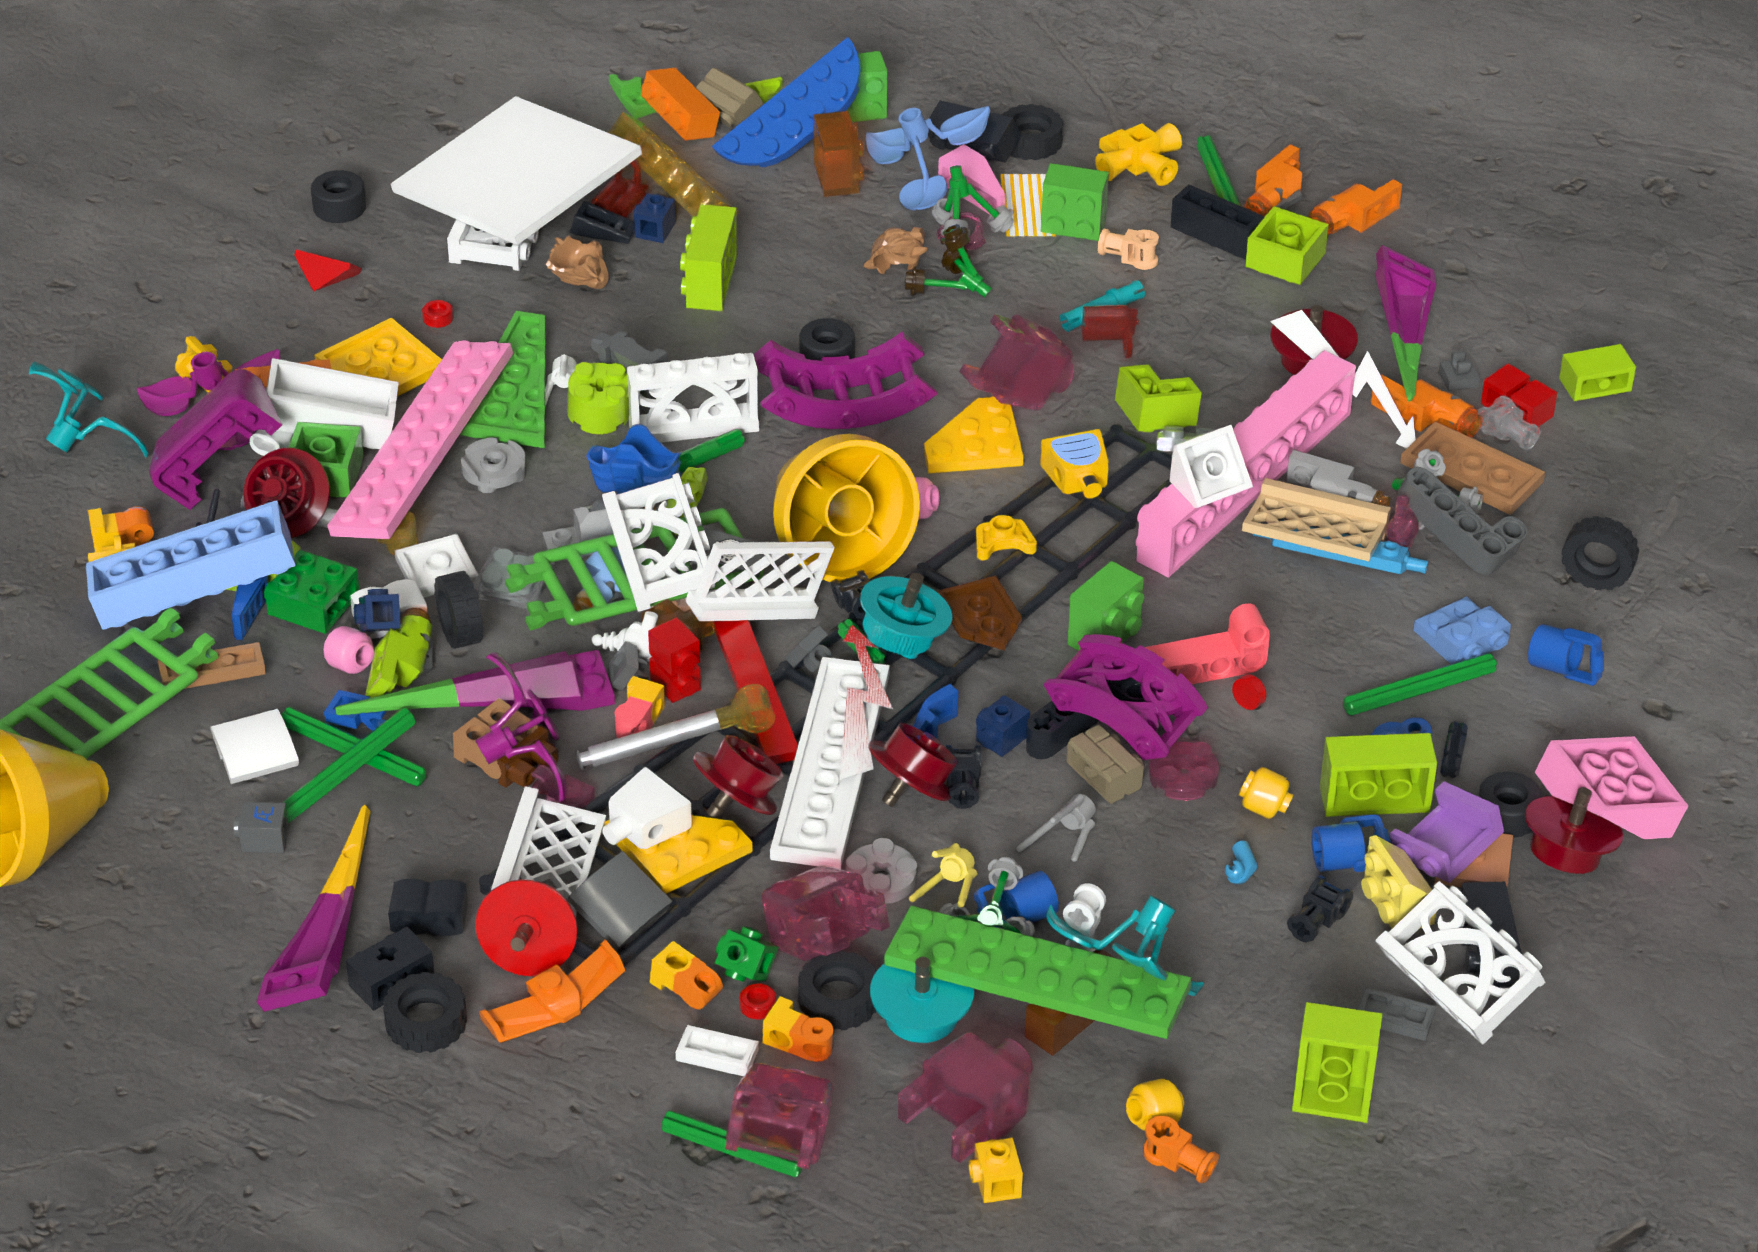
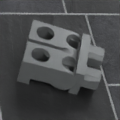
(626, 352)

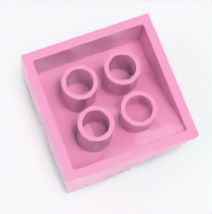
(1622, 780)

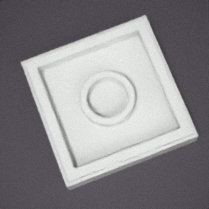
(434, 559)

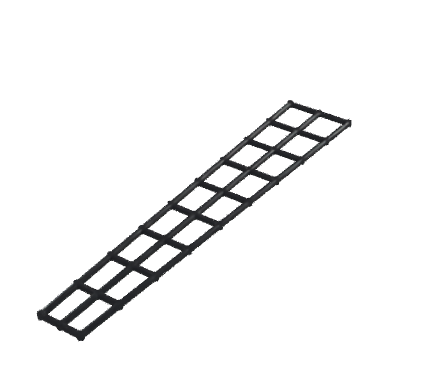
(946, 675)

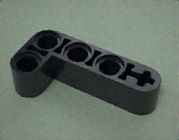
(1052, 729)

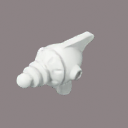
(635, 634)

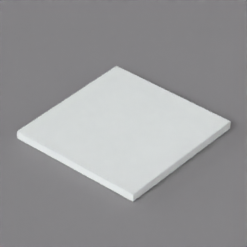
(516, 170)

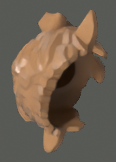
(897, 247)
(578, 263)

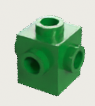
(745, 954)

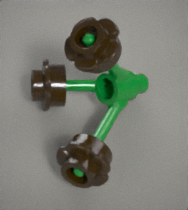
(954, 259)

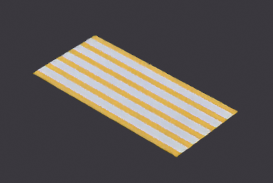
(1024, 197)

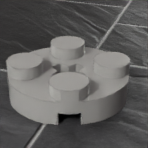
(507, 467)
(886, 857)

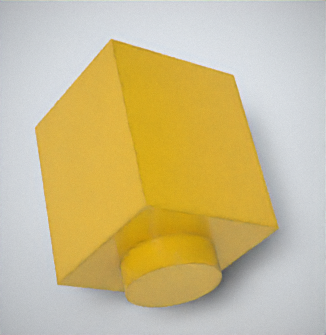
(997, 1170)

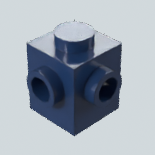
(654, 218)
(378, 611)
(1002, 725)

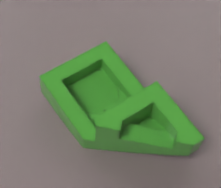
(630, 95)

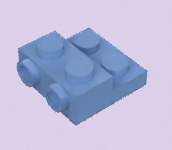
(1463, 630)

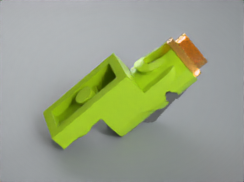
(402, 654)

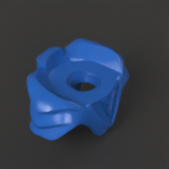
(633, 463)

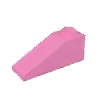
(977, 173)

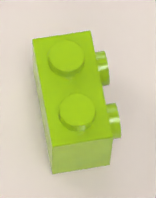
(1597, 372)

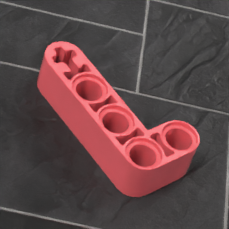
(1222, 654)

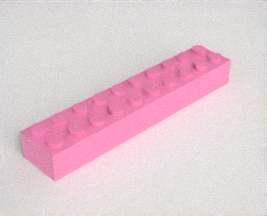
(1288, 421)

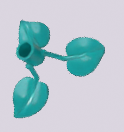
(66, 428)
(1151, 923)

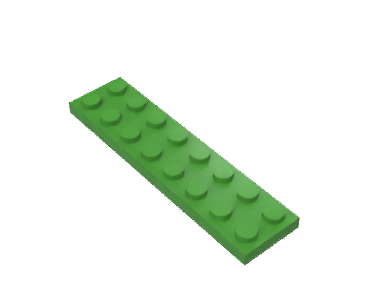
(1038, 972)

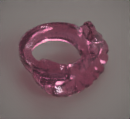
(976, 238)

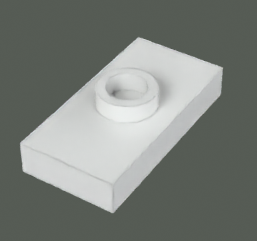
(716, 1050)

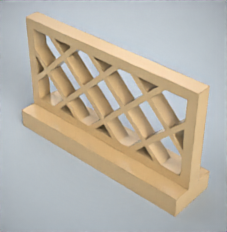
(1312, 507)

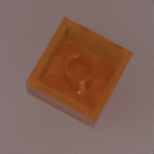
(837, 153)

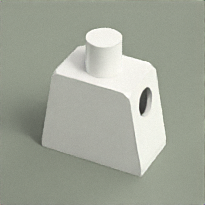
(646, 812)

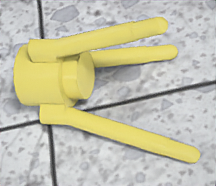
(955, 866)

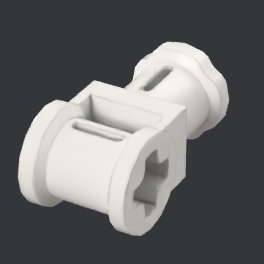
(1084, 912)

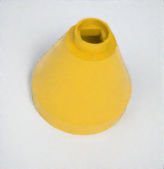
(850, 495)
(43, 802)

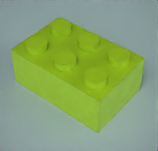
(709, 257)
(1378, 774)
(1336, 1062)

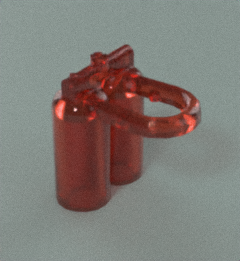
(622, 194)
(1110, 323)

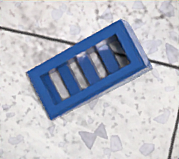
(247, 605)

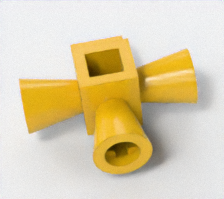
(1140, 151)

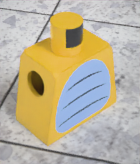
(1076, 462)

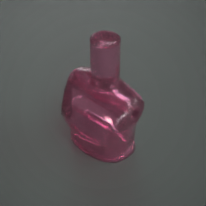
(1403, 525)

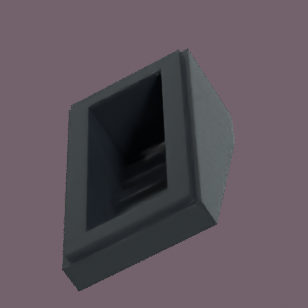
(602, 224)

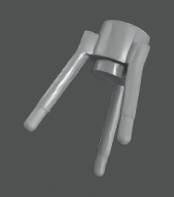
(1073, 815)

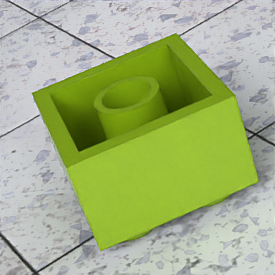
(1286, 245)

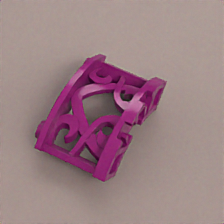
(1087, 692)

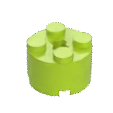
(598, 397)

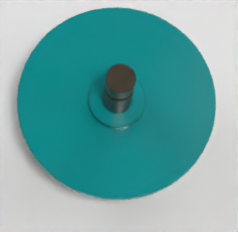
(917, 1004)

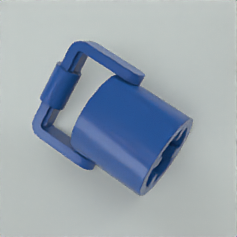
(1563, 651)
(1343, 843)
(1027, 899)

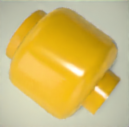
(1265, 792)
(1154, 1099)

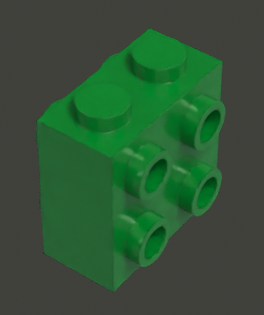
(312, 592)

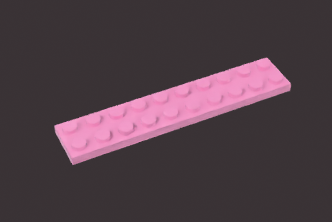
(420, 440)

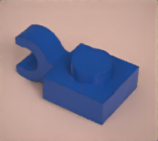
(371, 719)

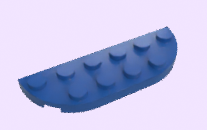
(787, 118)

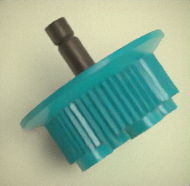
(903, 614)

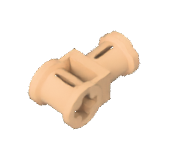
(1131, 246)

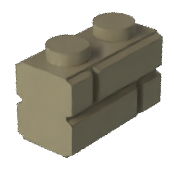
(729, 96)
(1105, 763)

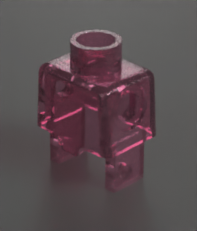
(1023, 364)
(808, 921)
(973, 1088)
(780, 1113)

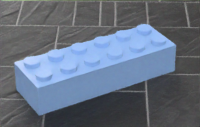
(189, 565)

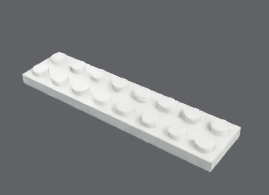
(817, 804)

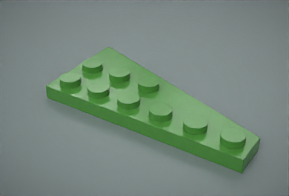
(516, 399)

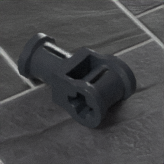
(848, 593)
(965, 777)
(1320, 906)

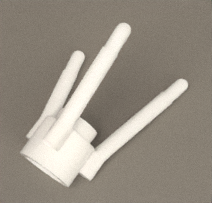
(561, 372)

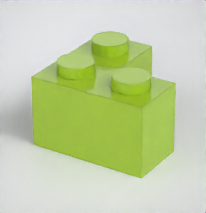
(1156, 402)

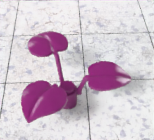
(173, 394)
(500, 741)

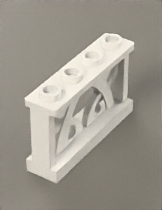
(474, 245)
(711, 373)
(625, 515)
(1466, 1007)

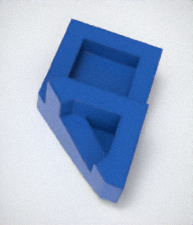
(937, 710)

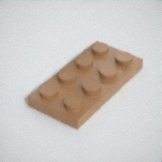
(1469, 463)

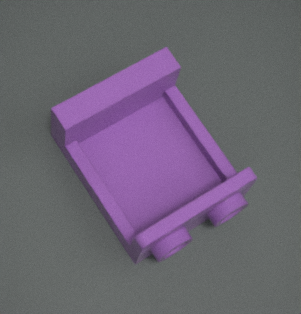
(1451, 833)

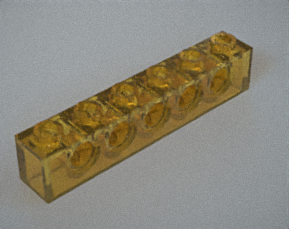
(668, 167)

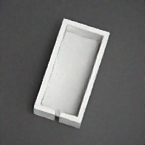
(332, 398)

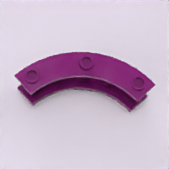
(838, 374)

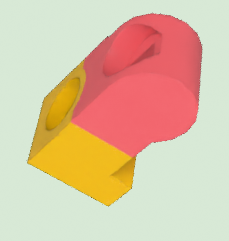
(641, 709)

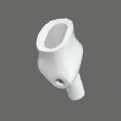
(264, 443)

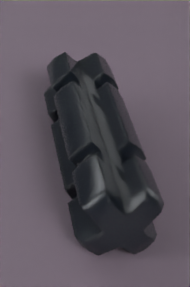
(1454, 749)

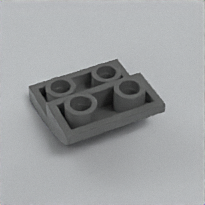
(619, 900)

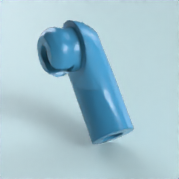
(1243, 866)

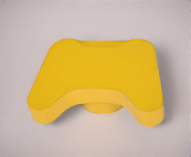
(1001, 534)

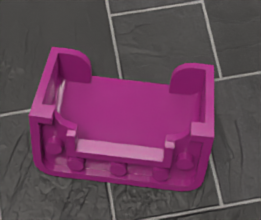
(231, 406)

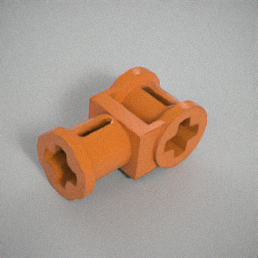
(1177, 1149)

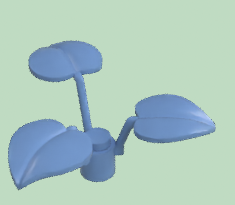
(890, 146)

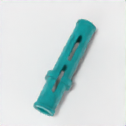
(1121, 296)

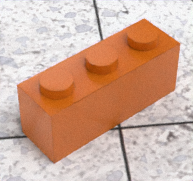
(680, 104)

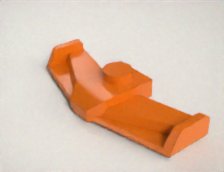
(555, 996)

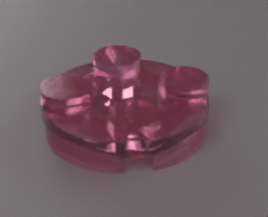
(1201, 775)

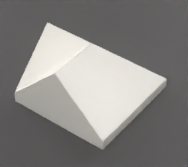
(1209, 467)

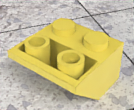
(1392, 881)

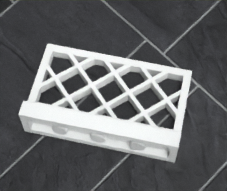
(755, 601)
(524, 832)

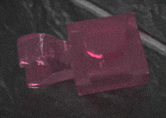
(578, 792)

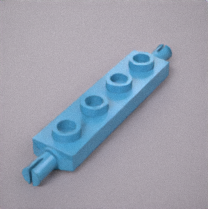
(1387, 556)

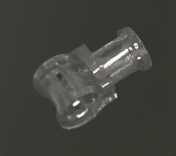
(1508, 422)

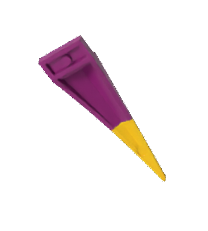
(317, 947)

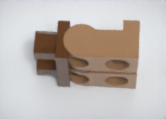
(518, 767)

